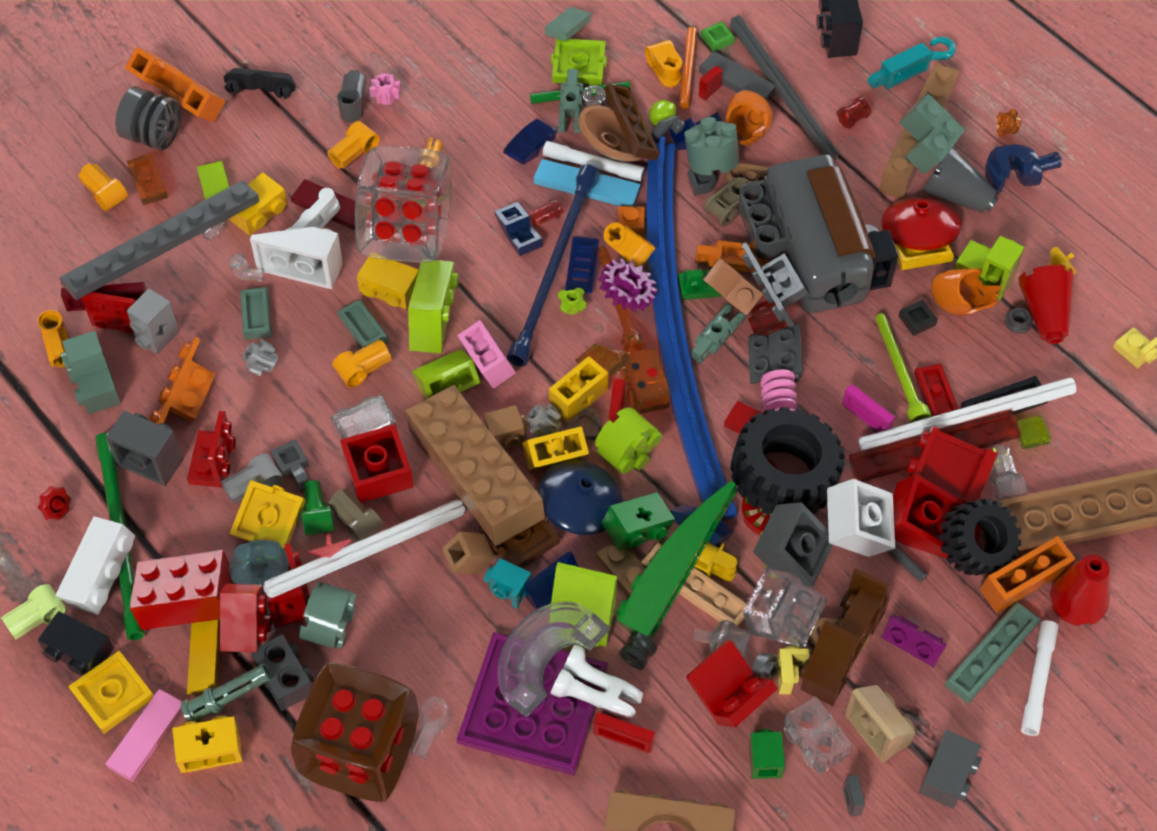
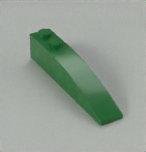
(672, 565)

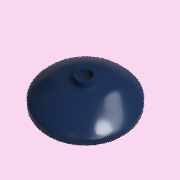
(574, 506)

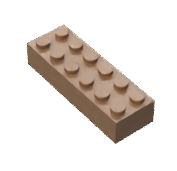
(475, 465)

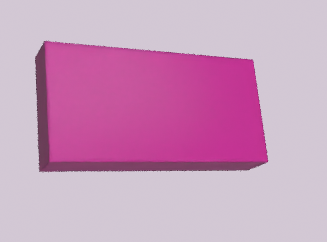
(867, 409)

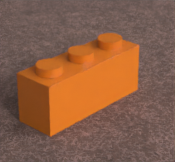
(1027, 574)

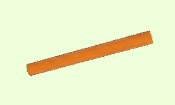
(688, 68)

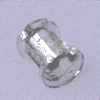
(588, 96)

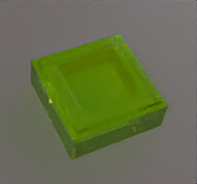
(1033, 432)

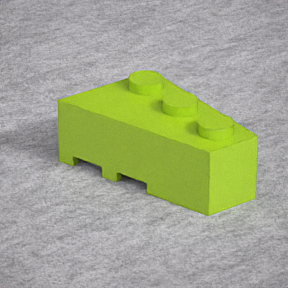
(431, 305)

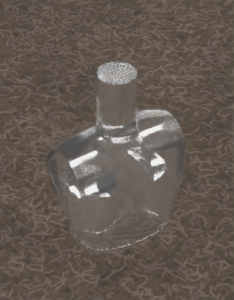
(725, 631)

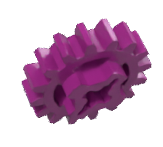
(627, 285)

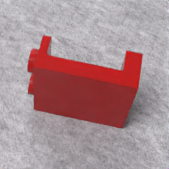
(952, 464)

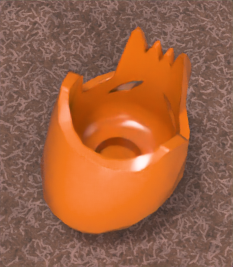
(750, 115)
(960, 293)

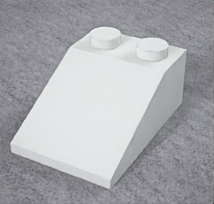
(300, 255)

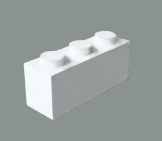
(95, 565)

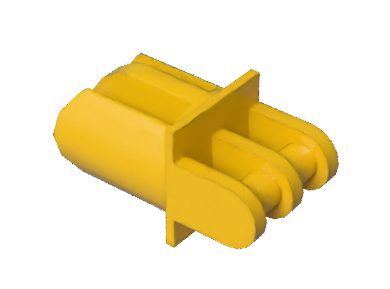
(717, 562)

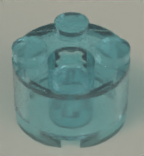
(258, 562)

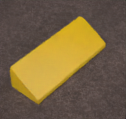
(204, 657)

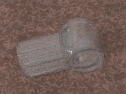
(1004, 477)

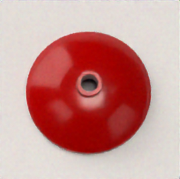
(921, 223)

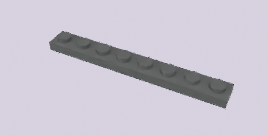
(158, 240)

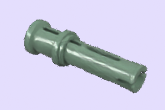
(211, 697)

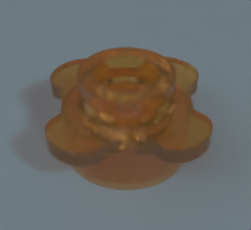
(1008, 123)

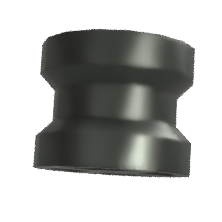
(638, 650)

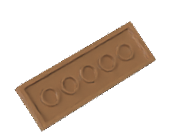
(1086, 510)

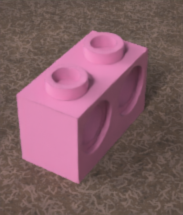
(486, 354)

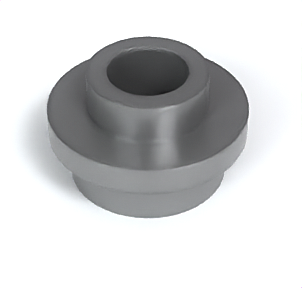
(1021, 315)
(765, 666)

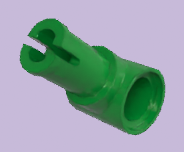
(316, 514)

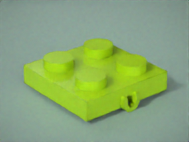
(579, 54)

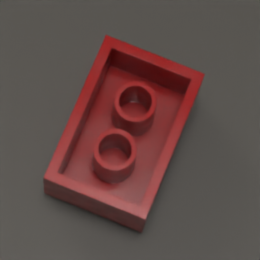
(179, 589)

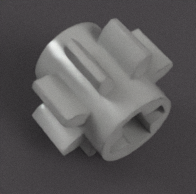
(260, 357)
(544, 420)

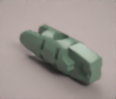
(572, 92)
(716, 333)

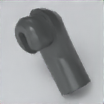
(666, 125)

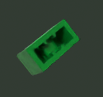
(638, 521)

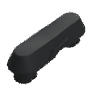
(279, 83)

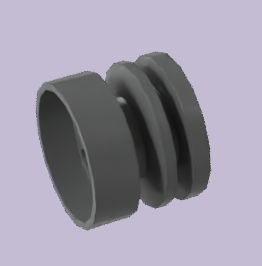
(148, 118)

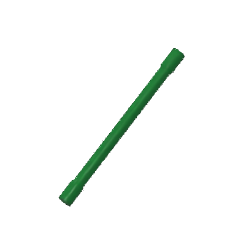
(116, 515)

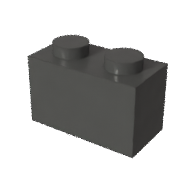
(950, 769)

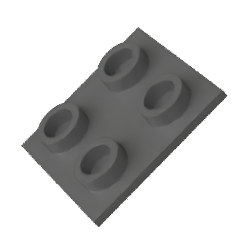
(776, 352)

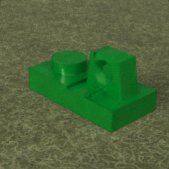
(694, 287)

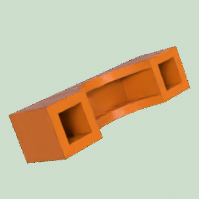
(177, 84)

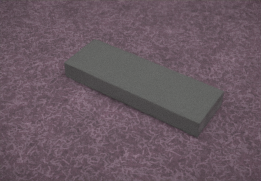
(737, 77)

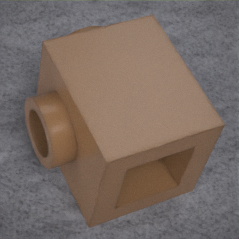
(507, 426)
(468, 553)

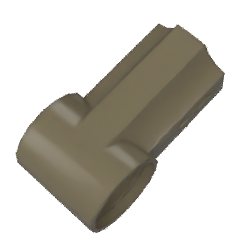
(358, 519)

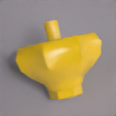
(1058, 258)

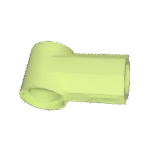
(39, 608)

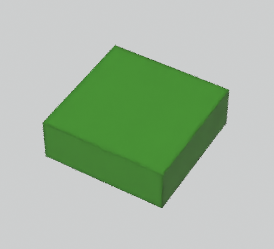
(717, 36)

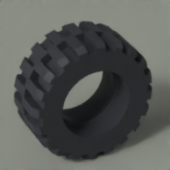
(789, 433)

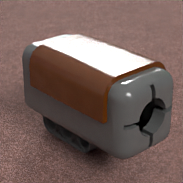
(815, 221)

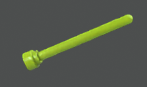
(917, 409)

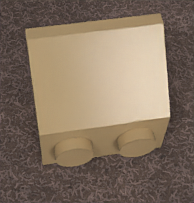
(879, 721)

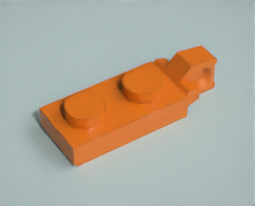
(729, 252)

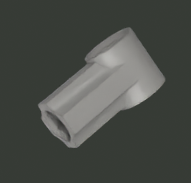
(259, 469)

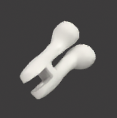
(614, 687)

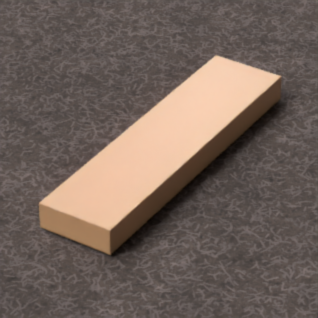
(707, 594)

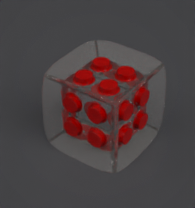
(403, 204)

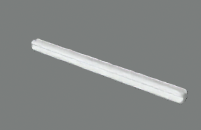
(1013, 401)
(363, 548)

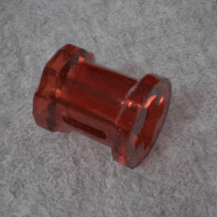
(854, 112)

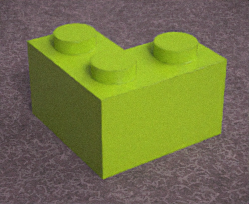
(997, 264)

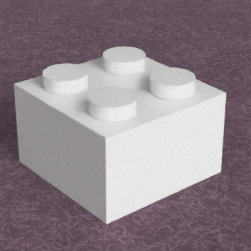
(860, 518)

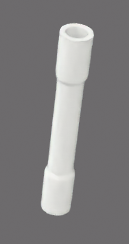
(565, 153)
(1034, 708)

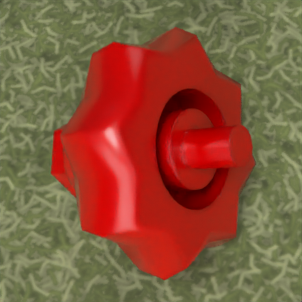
(54, 503)

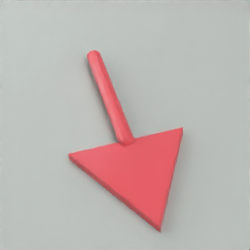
(330, 549)

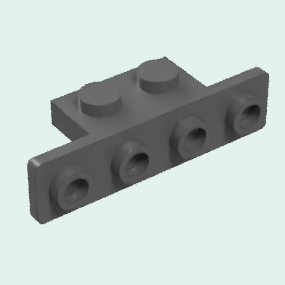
(780, 282)

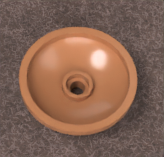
(604, 133)

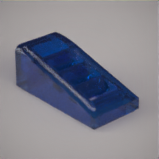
(586, 249)

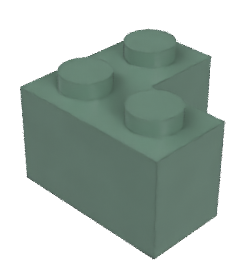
(934, 131)
(90, 371)

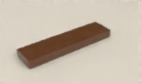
(631, 122)

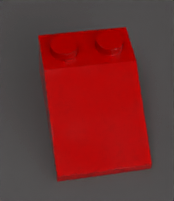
(919, 513)

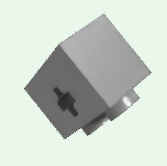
(152, 321)

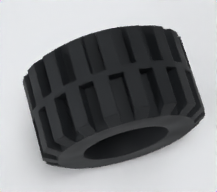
(999, 532)

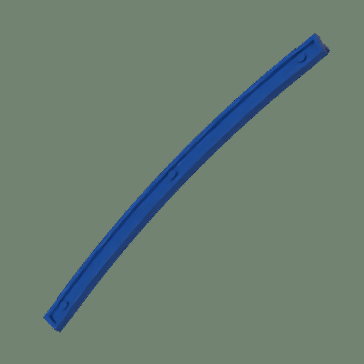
(671, 332)

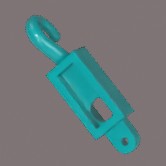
(910, 63)

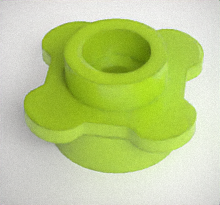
(572, 307)

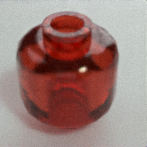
(764, 319)

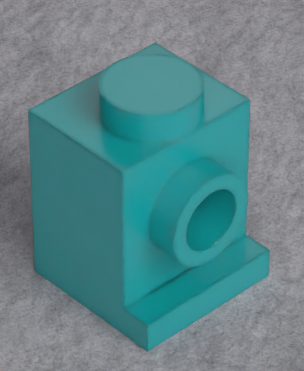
(507, 581)

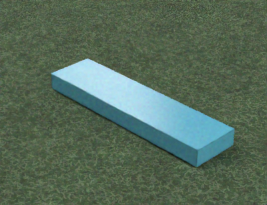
(607, 188)

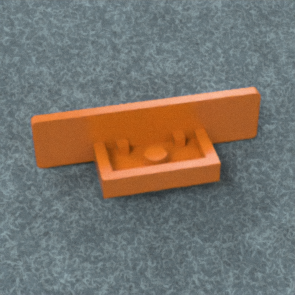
(187, 387)

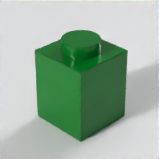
(766, 754)

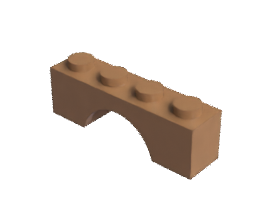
(638, 813)

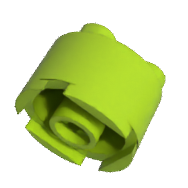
(627, 441)

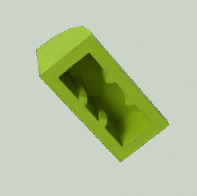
(444, 372)

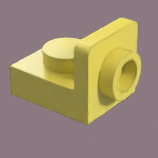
(1136, 348)
(788, 662)

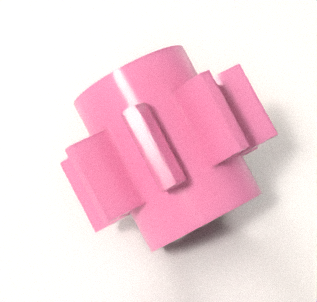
(385, 88)

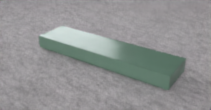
(992, 652)

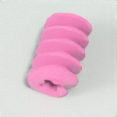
(778, 390)

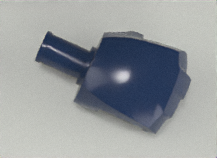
(1023, 161)

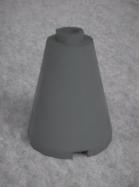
(961, 184)

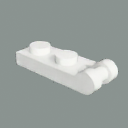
(320, 212)

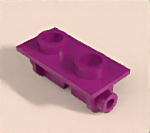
(919, 644)

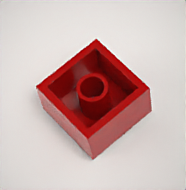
(377, 463)

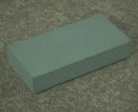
(567, 24)
(255, 313)
(361, 324)

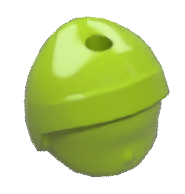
(661, 110)

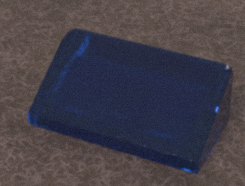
(540, 588)

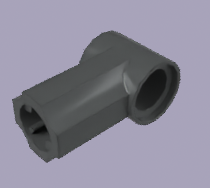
(351, 96)

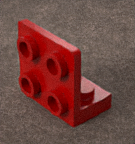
(108, 311)
(211, 454)
(291, 605)
(729, 686)

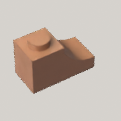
(733, 286)

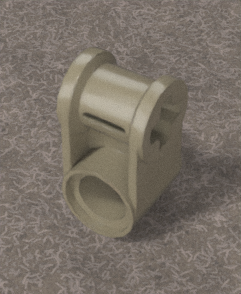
(725, 202)

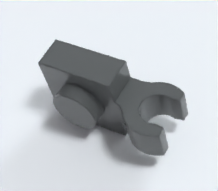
(292, 460)

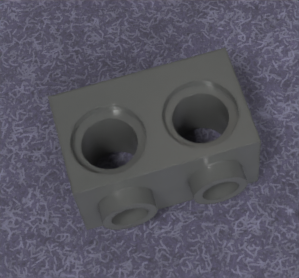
(284, 671)

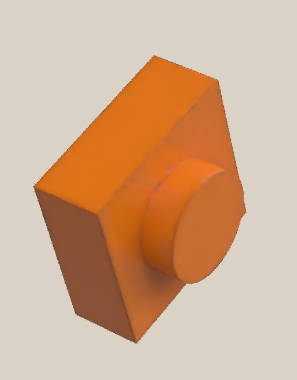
(632, 218)

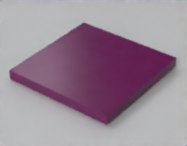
(547, 737)

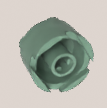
(712, 146)
(328, 615)

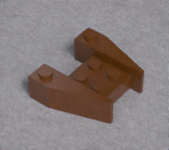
(842, 641)

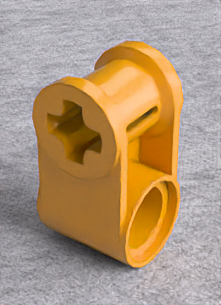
(664, 62)
(630, 245)

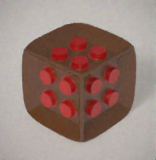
(355, 732)

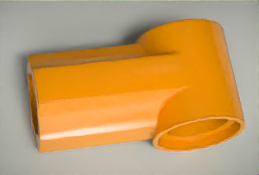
(357, 140)
(105, 190)
(53, 337)
(355, 366)

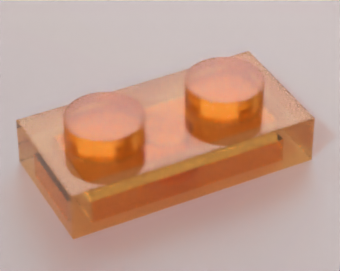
(147, 179)
(607, 357)

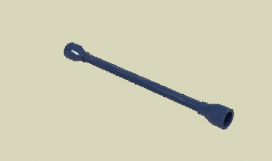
(521, 348)

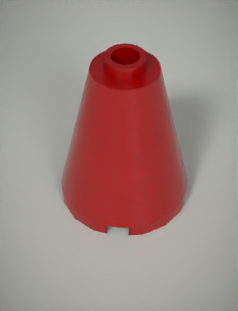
(1049, 300)
(1082, 591)

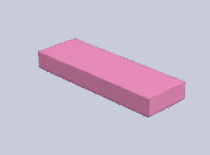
(145, 735)

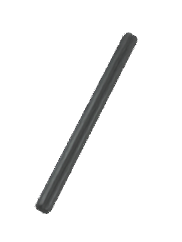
(783, 87)

